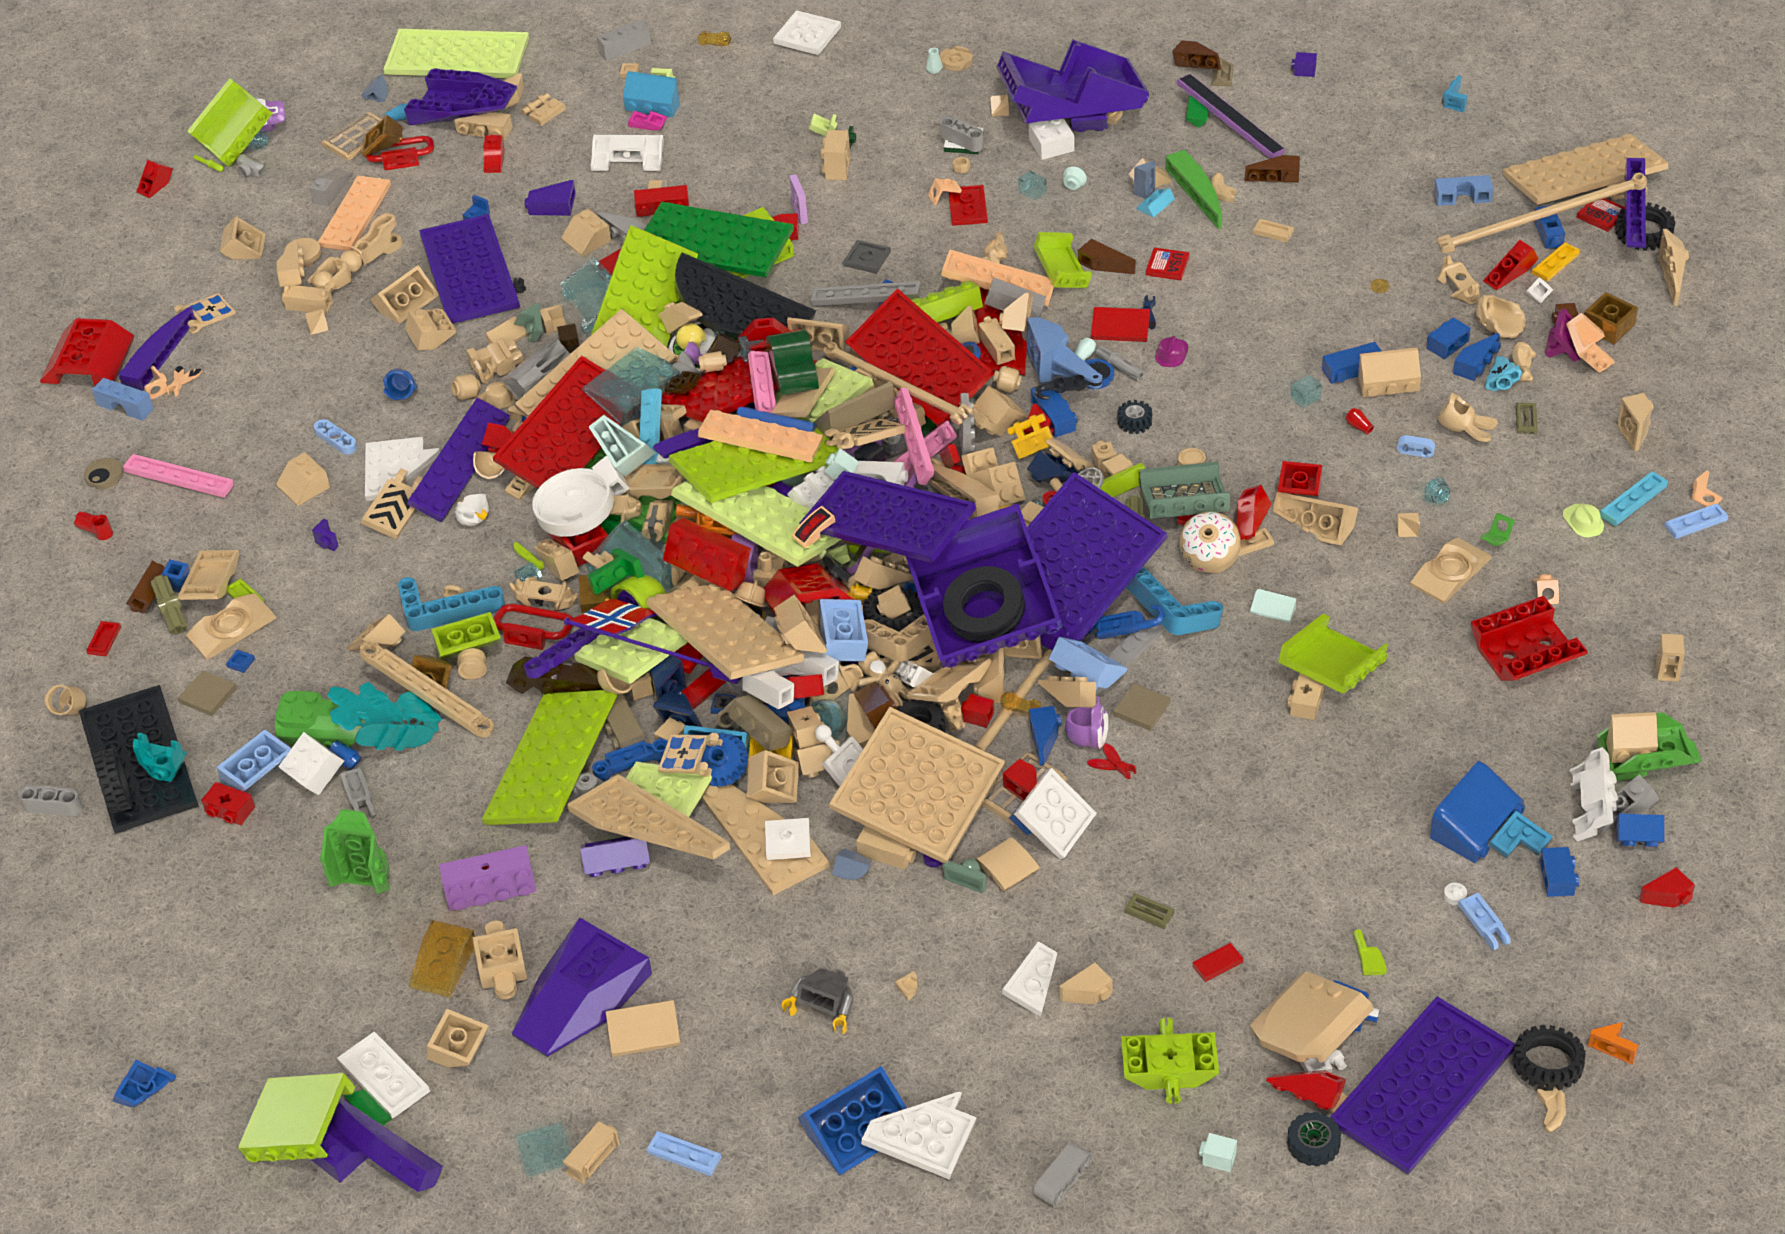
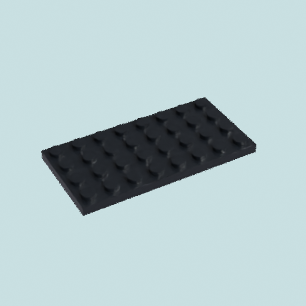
(116, 726)

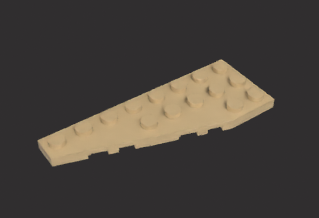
(635, 813)

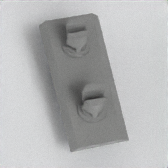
(535, 368)

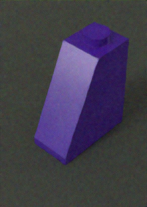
(552, 199)

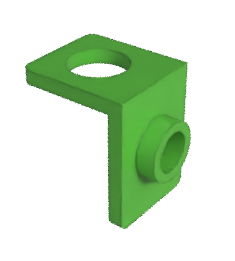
(1495, 536)

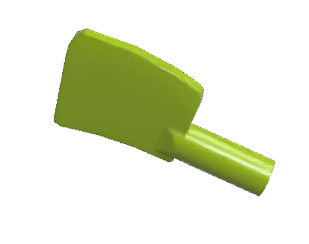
(1370, 957)

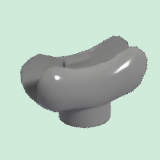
(247, 167)

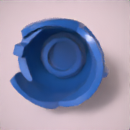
(399, 380)

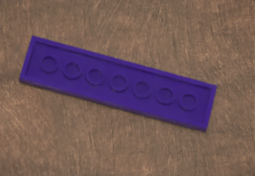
(455, 461)

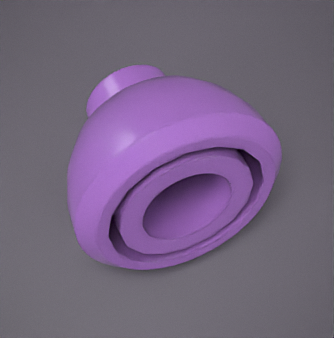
(693, 351)

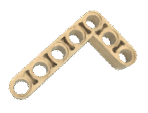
(898, 645)

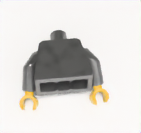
(824, 992)

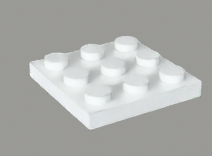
(807, 32)
(1055, 813)

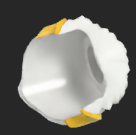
(472, 509)

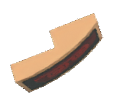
(810, 528)

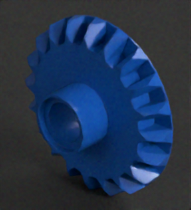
(732, 764)

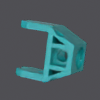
(159, 760)

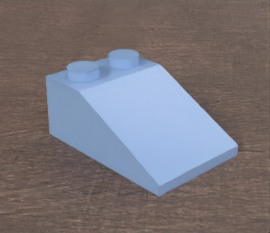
(843, 629)

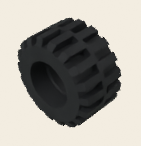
(925, 712)

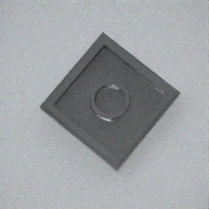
(866, 256)

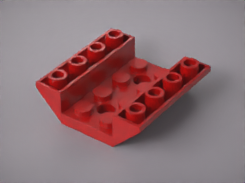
(99, 352)
(807, 583)
(1519, 634)

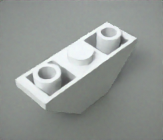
(912, 673)

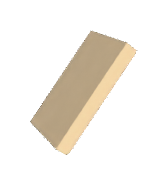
(643, 1028)

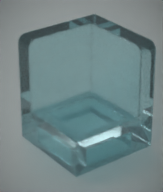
(1032, 185)
(745, 347)
(1306, 391)

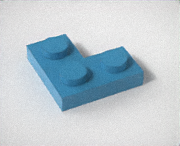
(1520, 830)

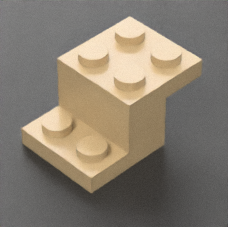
(996, 412)
(1000, 479)

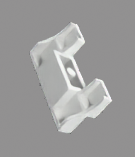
(627, 149)
(812, 489)
(1597, 793)

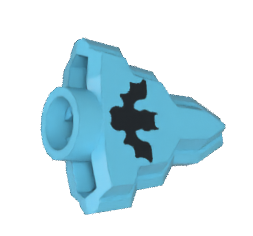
(1502, 374)

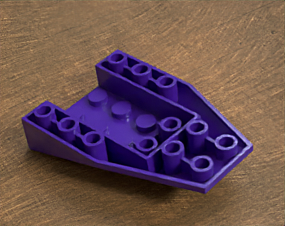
(458, 95)
(578, 986)

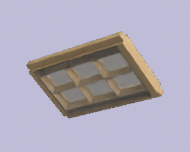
(349, 140)
(1004, 802)

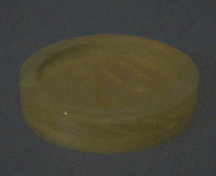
(1379, 286)

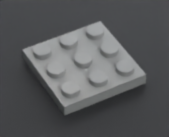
(966, 433)

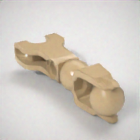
(370, 246)

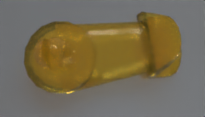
(720, 39)
(1012, 702)

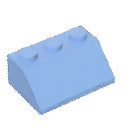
(1086, 662)
(252, 761)

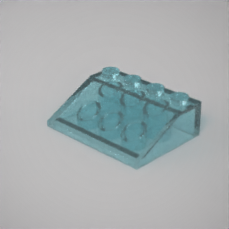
(621, 384)

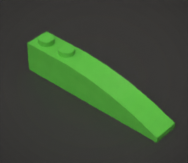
(1195, 184)

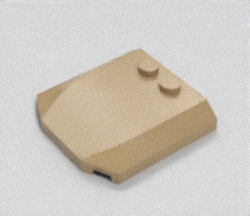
(1310, 1018)

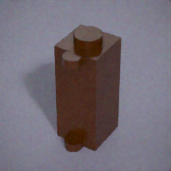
(143, 592)

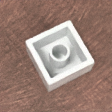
(1051, 138)
(311, 763)

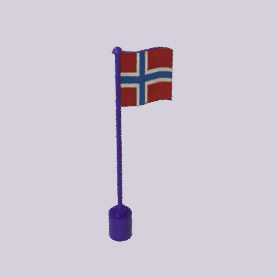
(617, 617)

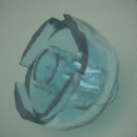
(831, 714)

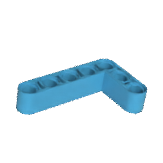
(447, 609)
(1177, 618)

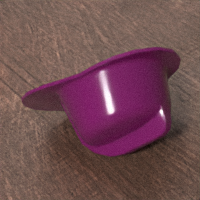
(1171, 352)

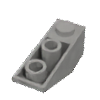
(619, 224)
(1633, 799)

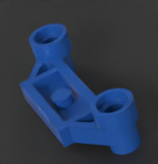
(626, 758)

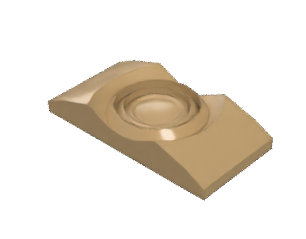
(653, 480)
(1450, 569)
(210, 575)
(229, 626)
(949, 682)

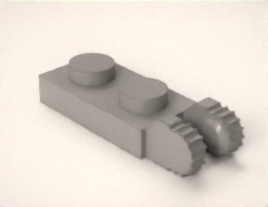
(357, 790)

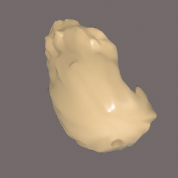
(1500, 316)

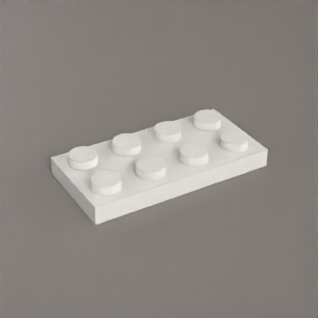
(383, 1075)

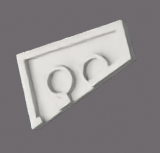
(1032, 979)

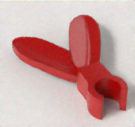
(1112, 762)

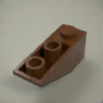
(1195, 55)
(1277, 169)
(1103, 258)

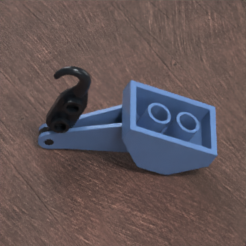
(1052, 357)

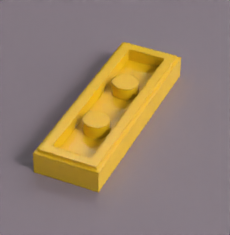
(1556, 261)

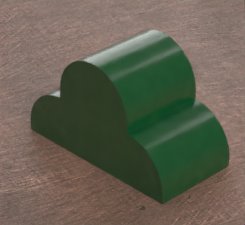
(792, 362)

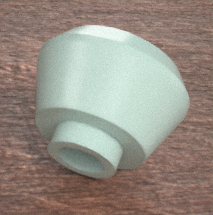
(1074, 178)

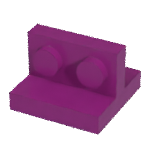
(1560, 338)

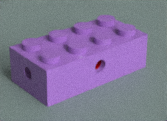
(487, 878)

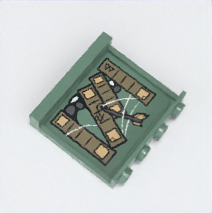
(1183, 490)

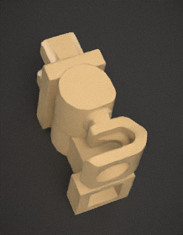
(496, 357)

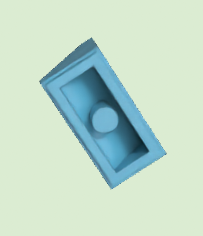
(1156, 202)

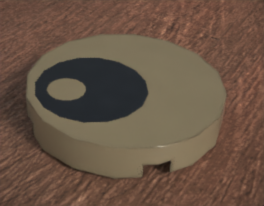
(103, 473)

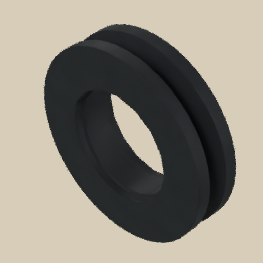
(976, 581)

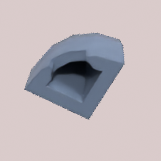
(376, 89)
(850, 865)

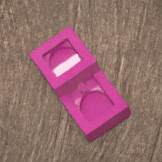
(649, 122)

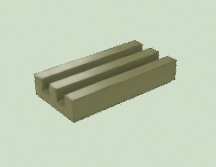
(1526, 428)
(1147, 913)

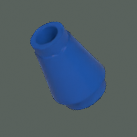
(349, 755)

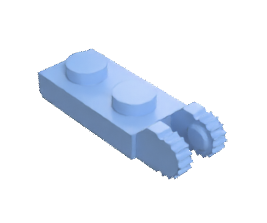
(1484, 920)

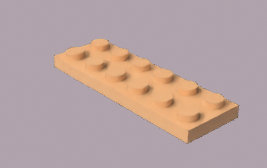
(354, 213)
(981, 272)
(760, 435)

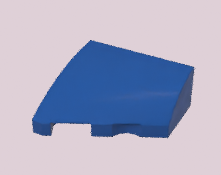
(141, 1083)

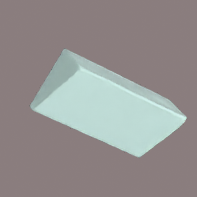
(1273, 605)

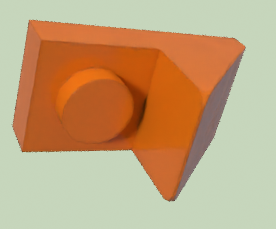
(1608, 1041)

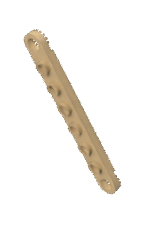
(426, 689)

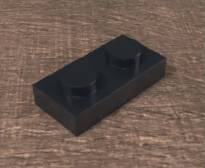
(835, 568)

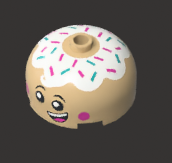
(1210, 542)

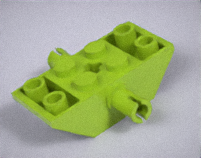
(1170, 1060)

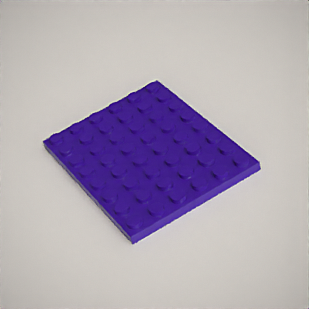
(1089, 553)

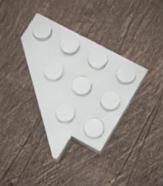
(386, 458)
(924, 1135)

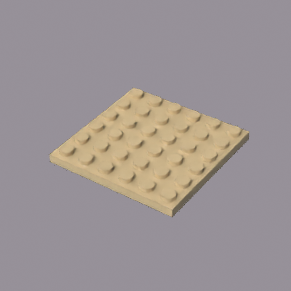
(917, 785)

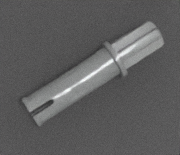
(1120, 363)

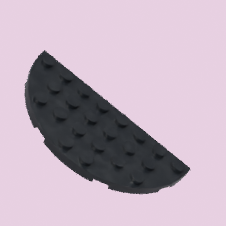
(731, 301)

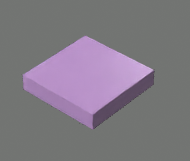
(798, 199)

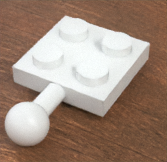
(843, 756)

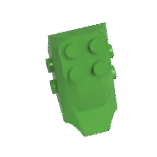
(310, 714)
(1673, 751)
(352, 853)

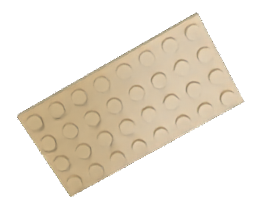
(1581, 169)
(603, 348)
(724, 630)

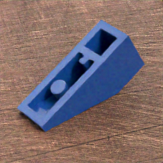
(1044, 729)

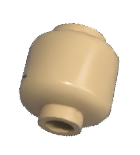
(1007, 379)
(465, 386)

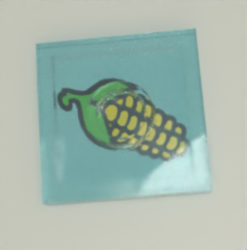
(543, 1149)

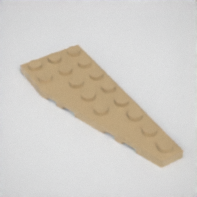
(745, 825)

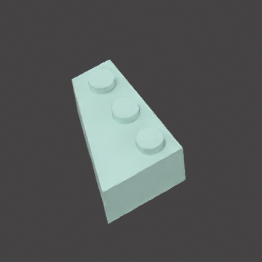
(620, 446)

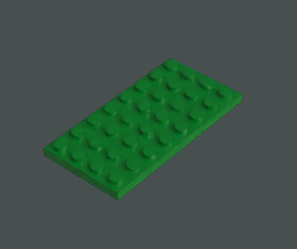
(722, 238)

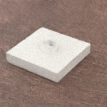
(787, 839)

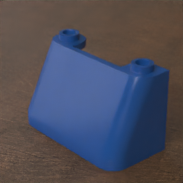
(1474, 812)

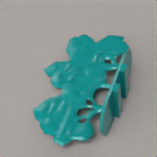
(380, 714)

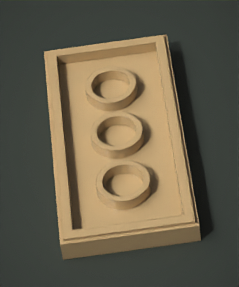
(801, 403)

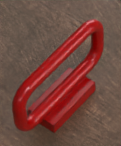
(403, 157)
(529, 636)

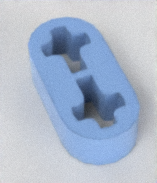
(1416, 446)

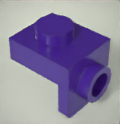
(324, 536)

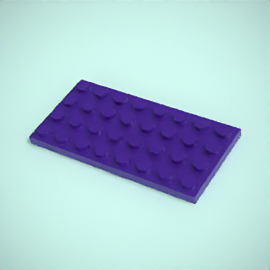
(469, 269)
(892, 516)
(1422, 1084)

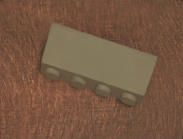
(859, 410)

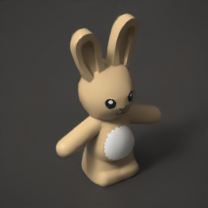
(878, 672)

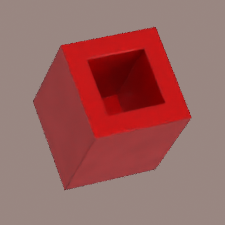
(977, 710)

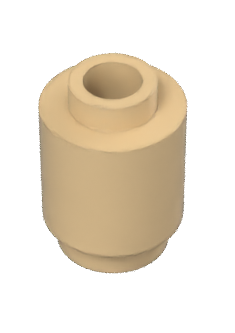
(712, 362)

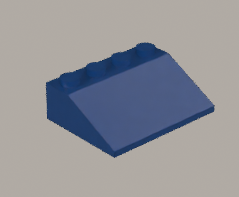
(843, 1118)

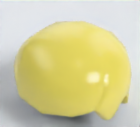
(688, 333)

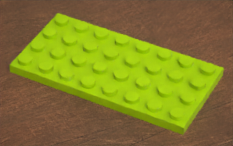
(643, 282)
(728, 470)
(549, 758)

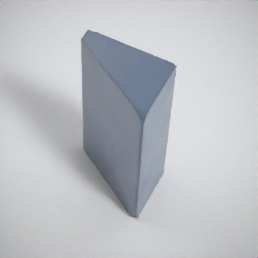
(1144, 179)

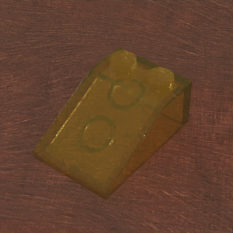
(442, 958)

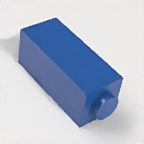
(1550, 230)

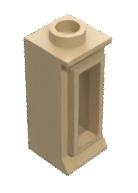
(591, 1152)

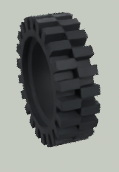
(1653, 214)
(870, 610)

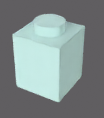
(840, 462)
(1218, 1152)

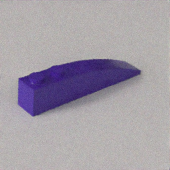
(1635, 206)
(155, 351)
(680, 443)
(386, 1148)

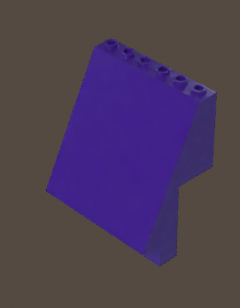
(1086, 84)
(988, 540)

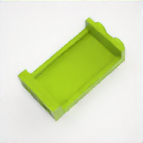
(1060, 260)

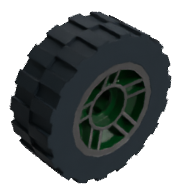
(1312, 1126)

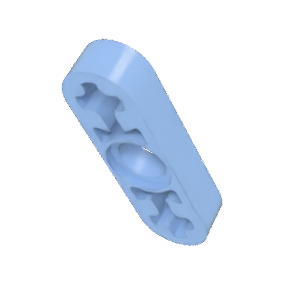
(332, 430)

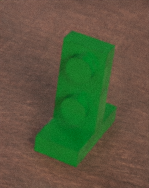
(614, 571)

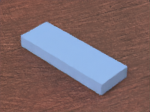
(1696, 521)
(684, 1153)

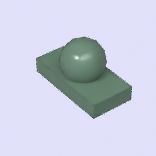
(966, 874)

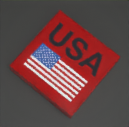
(1600, 214)
(1167, 263)

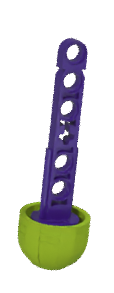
(629, 590)

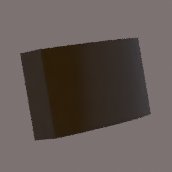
(684, 383)

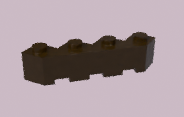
(562, 677)

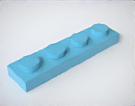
(650, 420)
(1633, 498)

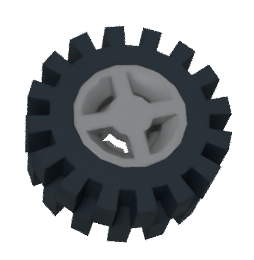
(1134, 416)

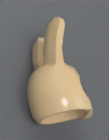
(1461, 417)

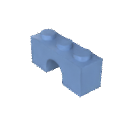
(1477, 187)
(134, 401)

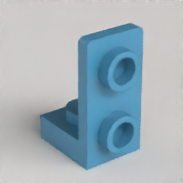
(1453, 99)

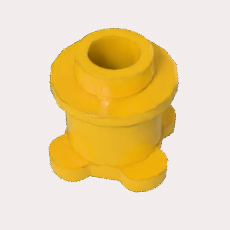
(860, 592)

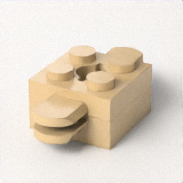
(500, 959)

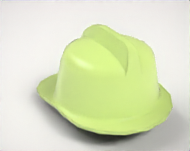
(1584, 519)

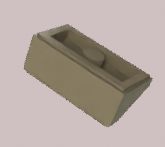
(1224, 76)

